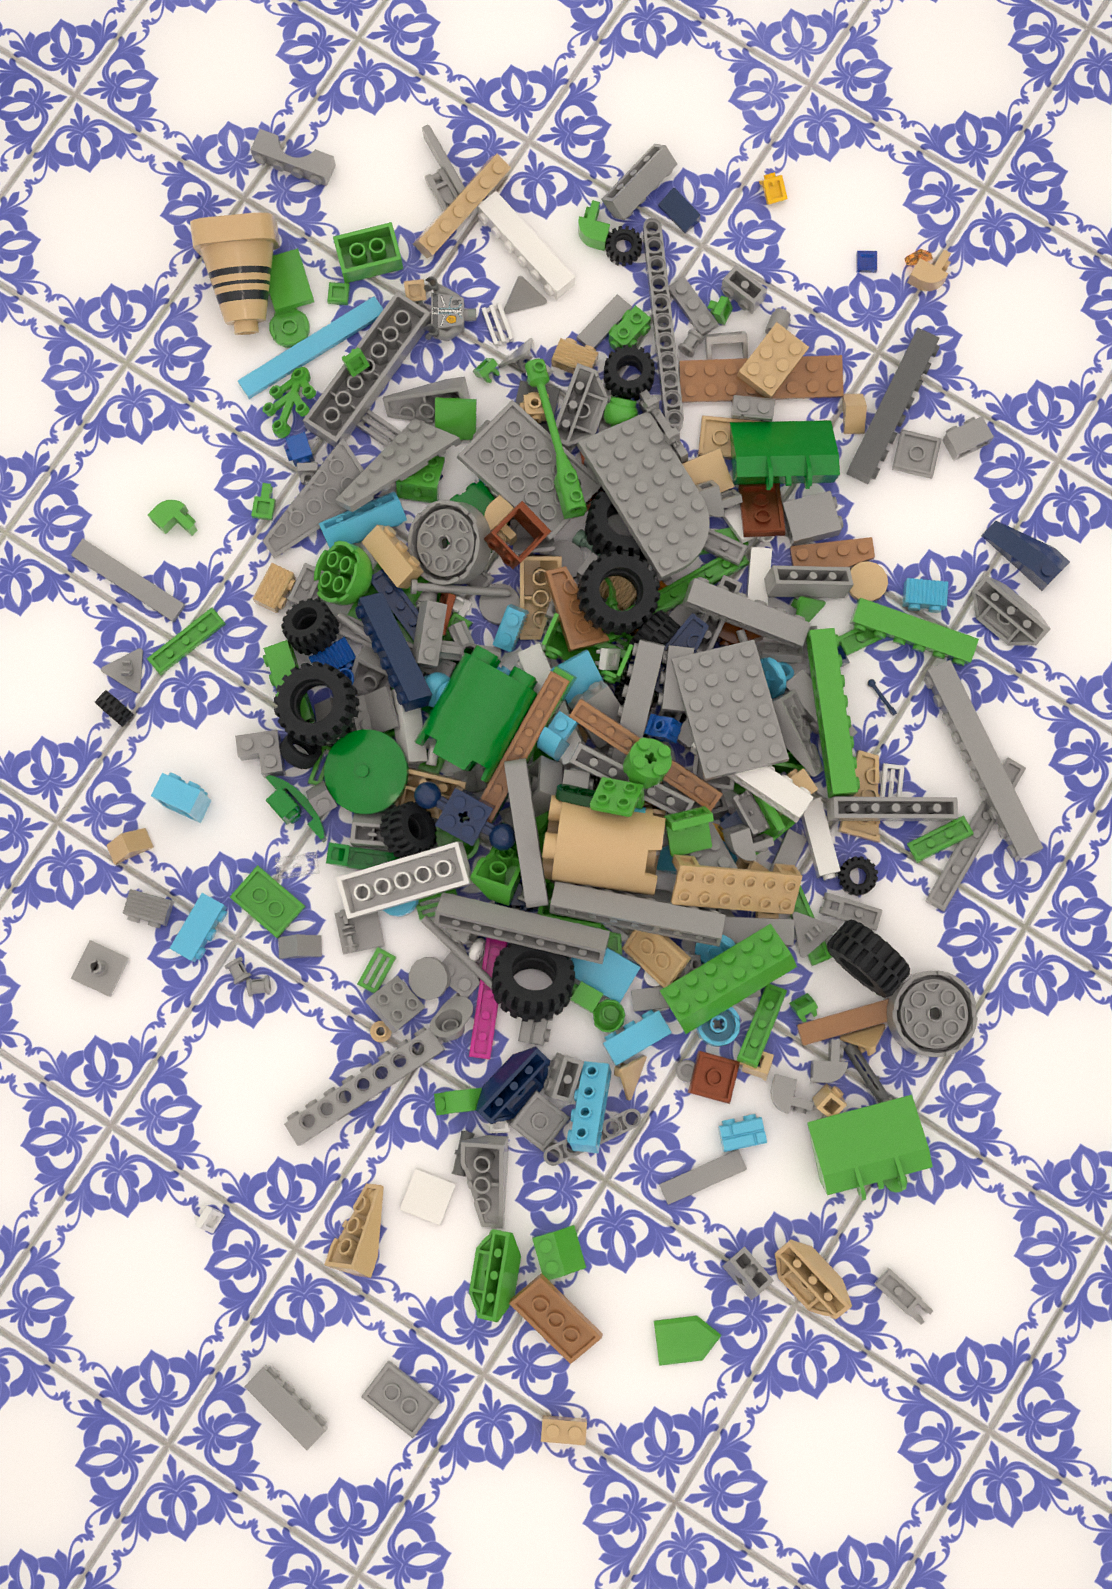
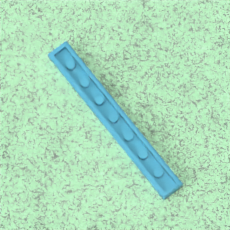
(311, 347)

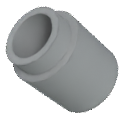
(781, 316)

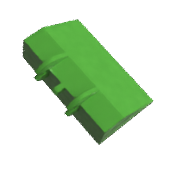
(869, 1146)

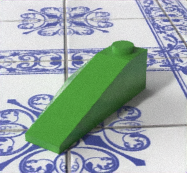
(498, 874)

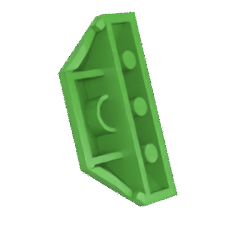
(494, 1275)

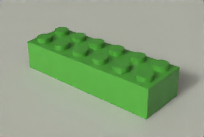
(728, 978)

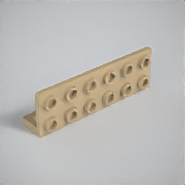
(735, 887)

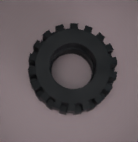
(629, 357)
(310, 626)
(657, 629)
(408, 829)

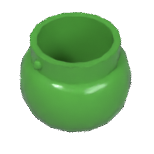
(619, 410)

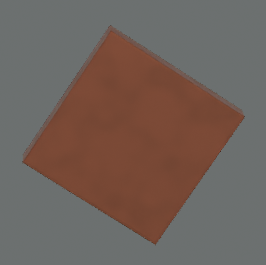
(713, 1077)

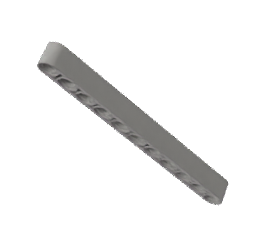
(663, 315)

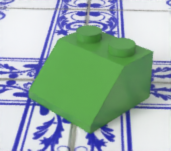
(559, 1252)

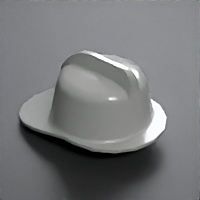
(451, 1018)

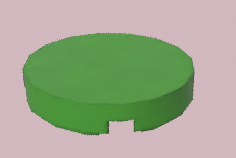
(289, 327)

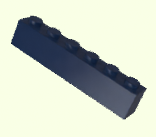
(393, 652)

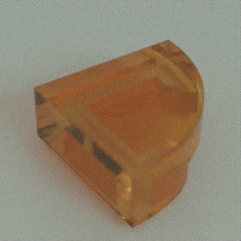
(913, 258)

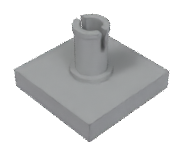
(100, 968)

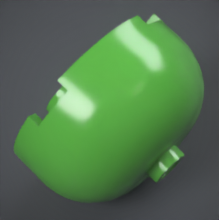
(345, 574)

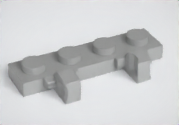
(671, 435)

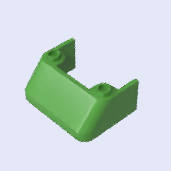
(555, 647)

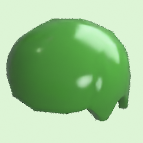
(609, 1015)

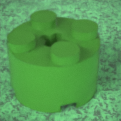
(647, 762)

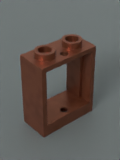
(529, 522)

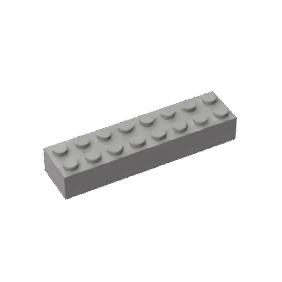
(385, 349)

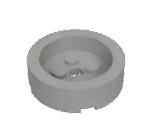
(465, 531)
(910, 1014)

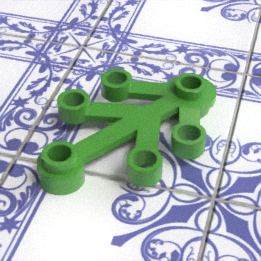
(299, 378)

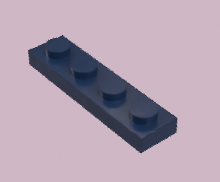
(398, 602)

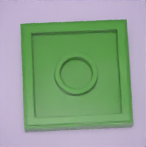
(456, 416)

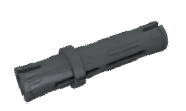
(881, 1095)

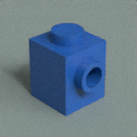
(299, 449)

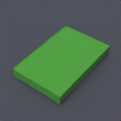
(289, 282)
(267, 902)

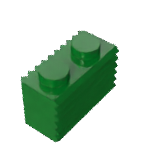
(284, 806)

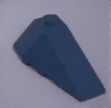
(1030, 556)

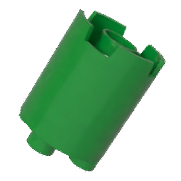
(479, 712)

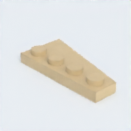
(868, 774)

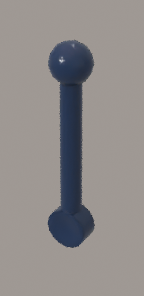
(871, 683)

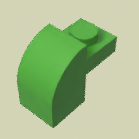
(591, 231)
(170, 513)
(457, 1101)

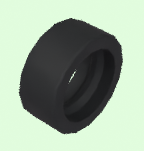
(297, 758)

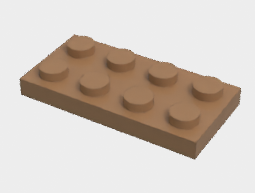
(555, 1318)

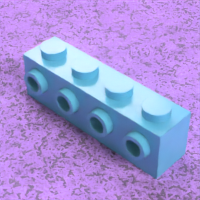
(356, 525)
(590, 1107)

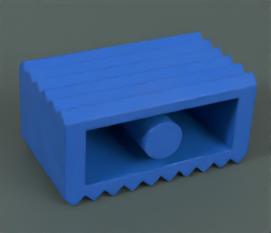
(338, 655)

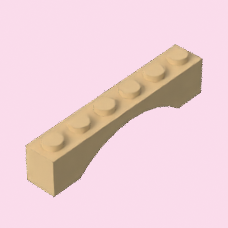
(462, 206)

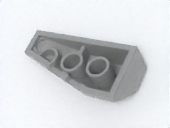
(420, 401)
(795, 733)

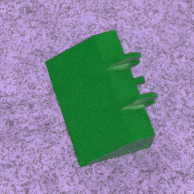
(784, 453)

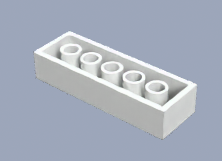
(405, 880)

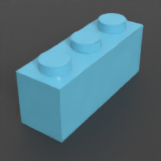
(199, 928)
(636, 1037)

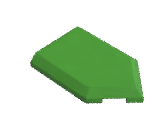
(683, 1339)

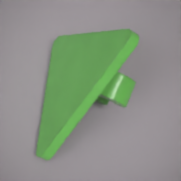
(807, 607)

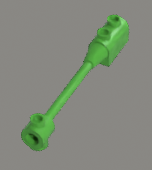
(566, 480)

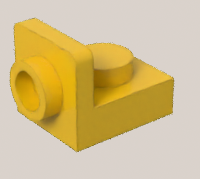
(773, 188)

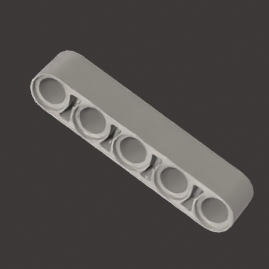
(623, 1127)

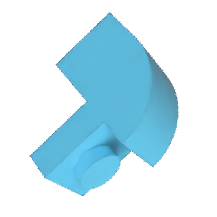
(554, 738)

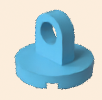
(775, 675)

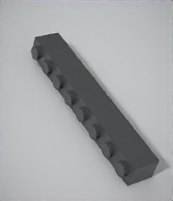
(892, 406)

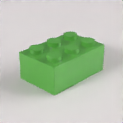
(368, 252)

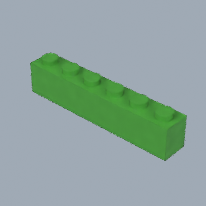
(913, 631)

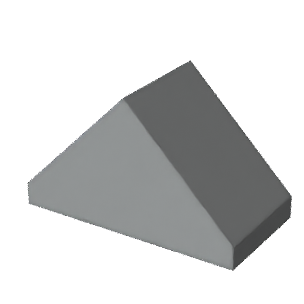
(300, 946)

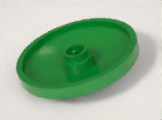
(366, 771)

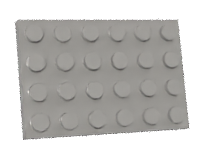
(520, 465)
(729, 710)

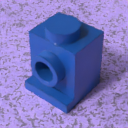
(663, 728)

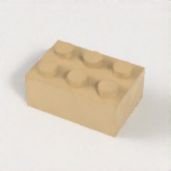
(772, 361)

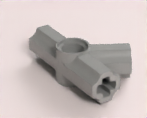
(461, 640)

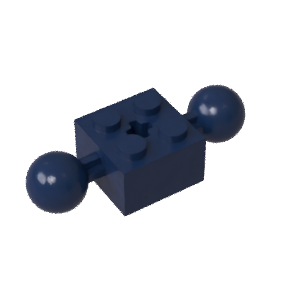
(479, 811)

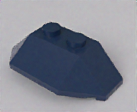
(513, 1085)

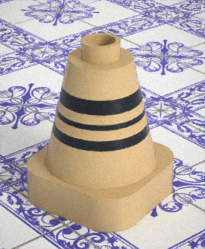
(239, 264)

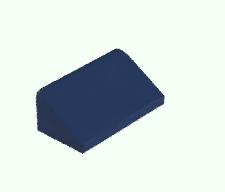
(679, 210)

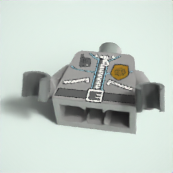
(447, 312)

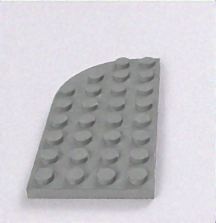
(650, 492)

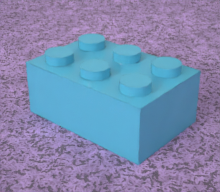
(181, 797)

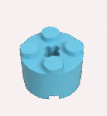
(718, 1037)

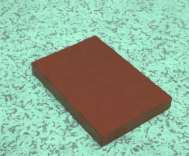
(761, 510)

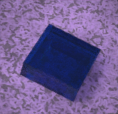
(866, 261)

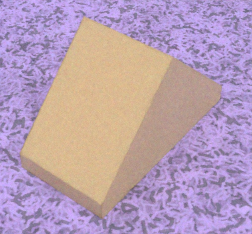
(854, 413)
(129, 845)

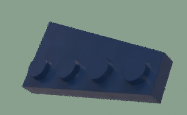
(689, 636)

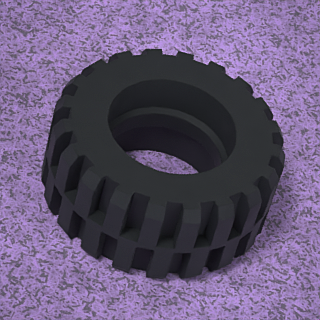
(602, 535)
(630, 569)
(298, 685)
(868, 958)
(532, 1003)

